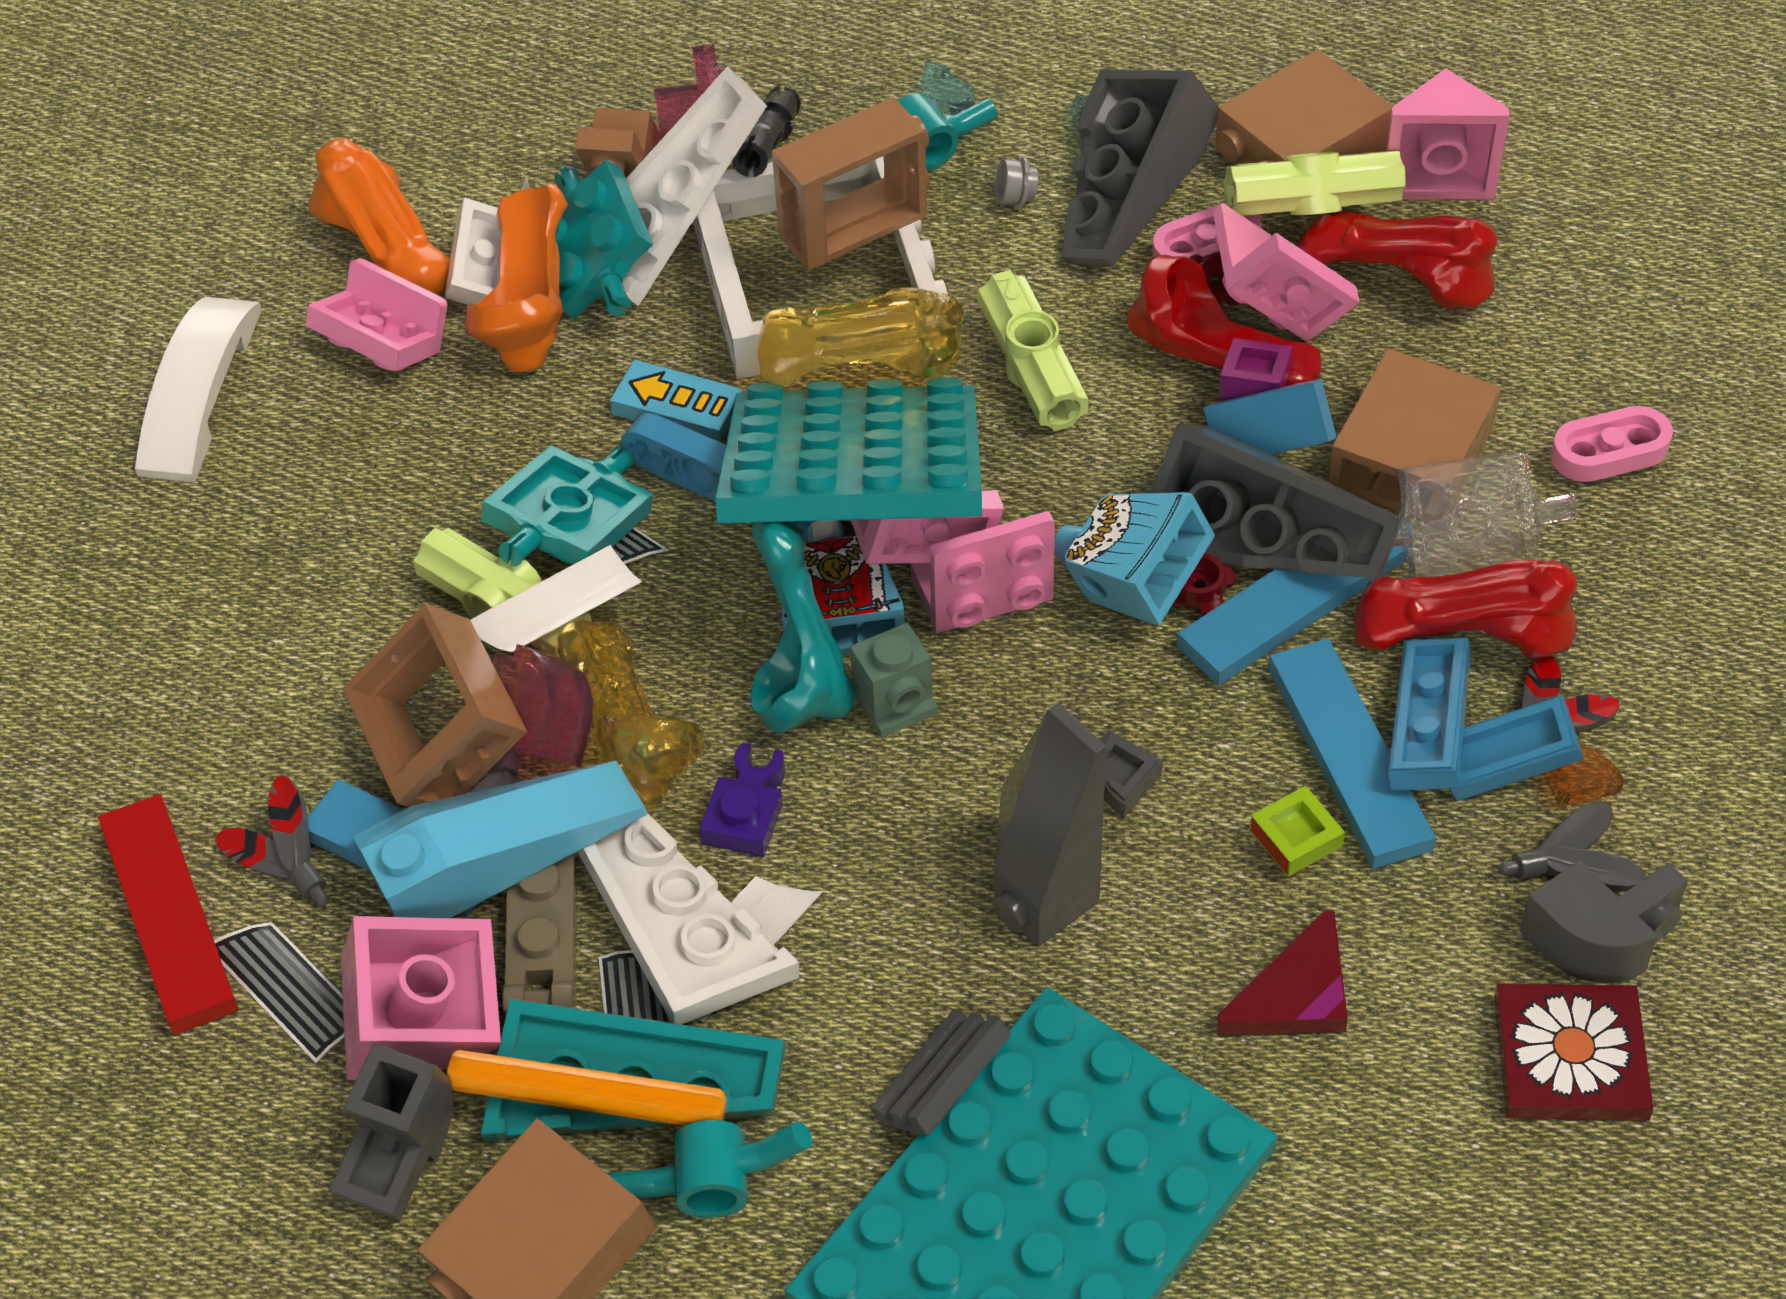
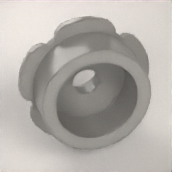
(1015, 182)

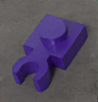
(745, 809)

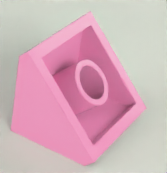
(1449, 140)

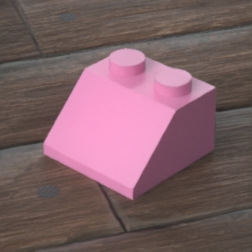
(419, 988)

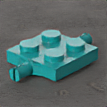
(598, 238)
(566, 506)

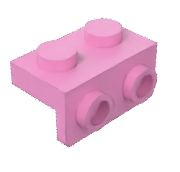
(381, 317)

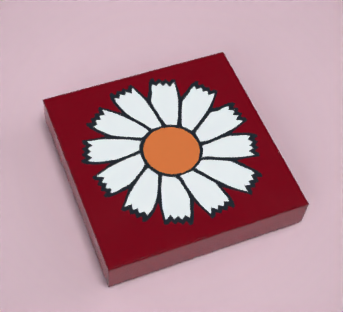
(1572, 1052)

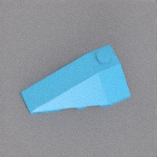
(478, 843)

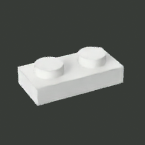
(474, 253)

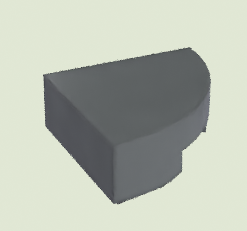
(1127, 773)

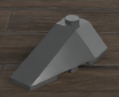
(1136, 149)
(1274, 511)
(1051, 829)

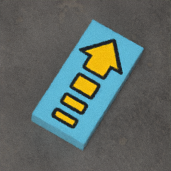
(677, 396)

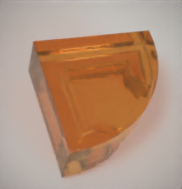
(1585, 779)

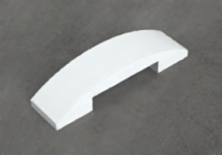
(187, 385)

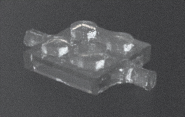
(1473, 513)

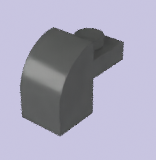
(1593, 930)
(402, 1123)

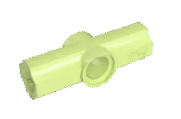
(1315, 183)
(1032, 350)
(478, 577)

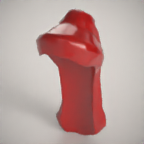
(1440, 251)
(1186, 319)
(1509, 600)

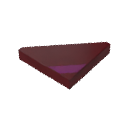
(1295, 991)

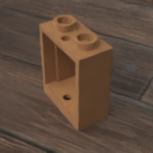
(826, 231)
(467, 743)

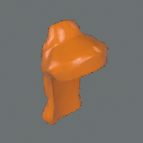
(366, 198)
(525, 306)

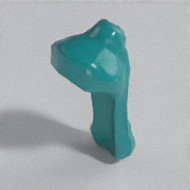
(807, 669)

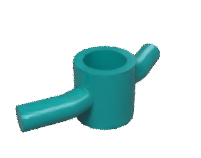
(945, 130)
(714, 1166)

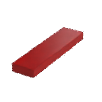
(167, 914)

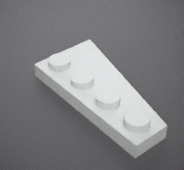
(686, 168)
(679, 925)

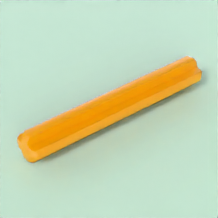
(584, 1089)

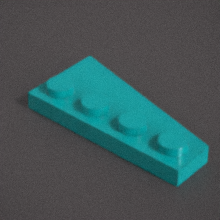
(736, 1063)

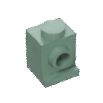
(893, 679)

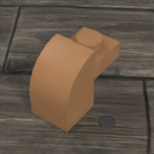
(619, 137)

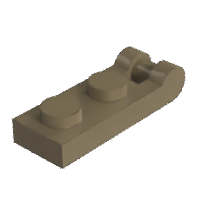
(542, 937)

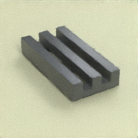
(940, 1072)

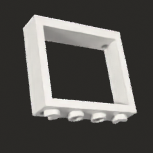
(747, 196)

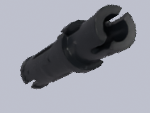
(768, 131)

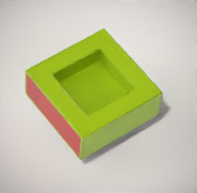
(1297, 831)

